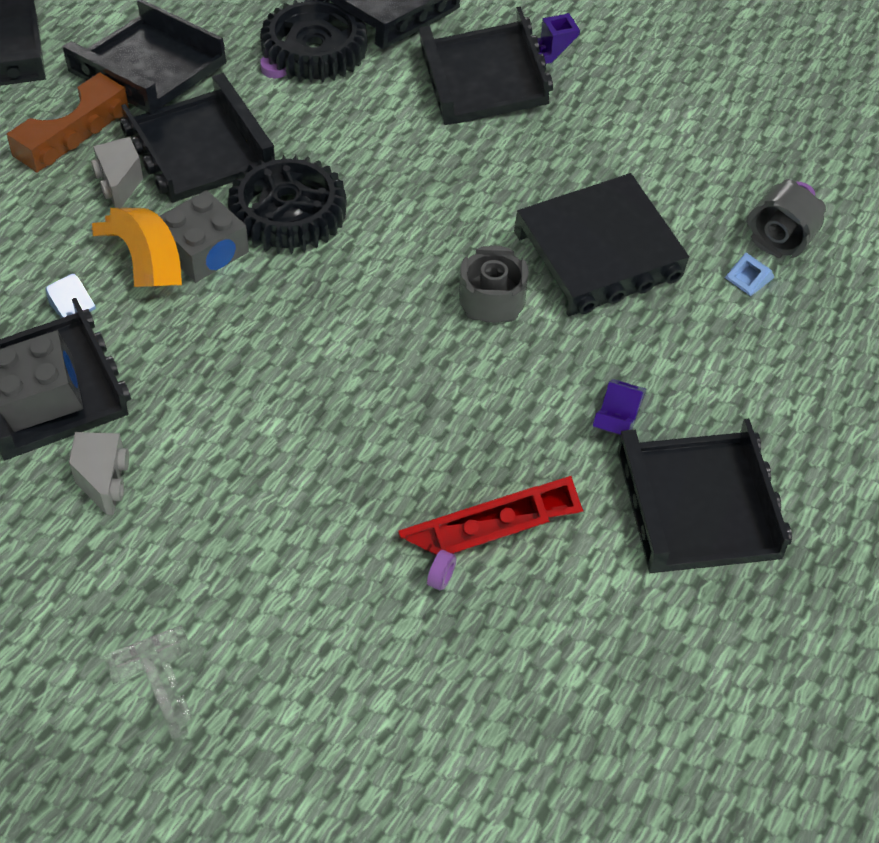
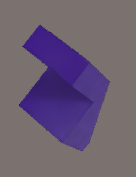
(557, 35)
(619, 407)

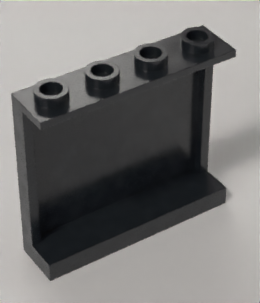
(397, 18)
(20, 43)
(150, 57)
(486, 71)
(198, 141)
(603, 243)
(100, 392)
(703, 500)

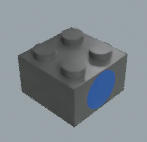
(206, 235)
(38, 381)

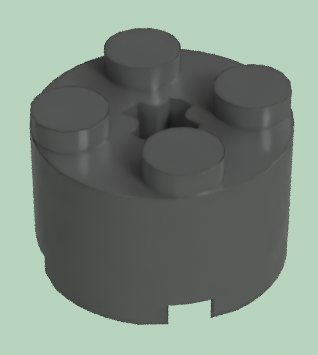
(786, 219)
(493, 284)

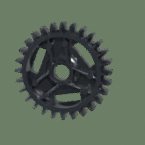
(314, 22)
(291, 223)

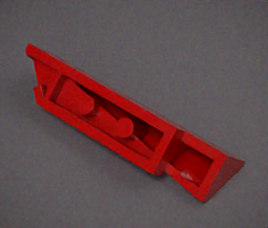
(495, 518)

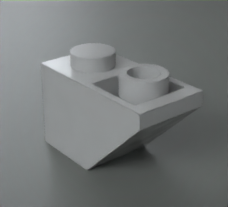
(119, 168)
(97, 467)

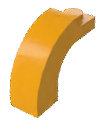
(149, 243)

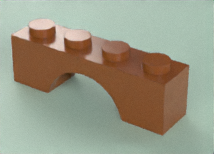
(44, 141)

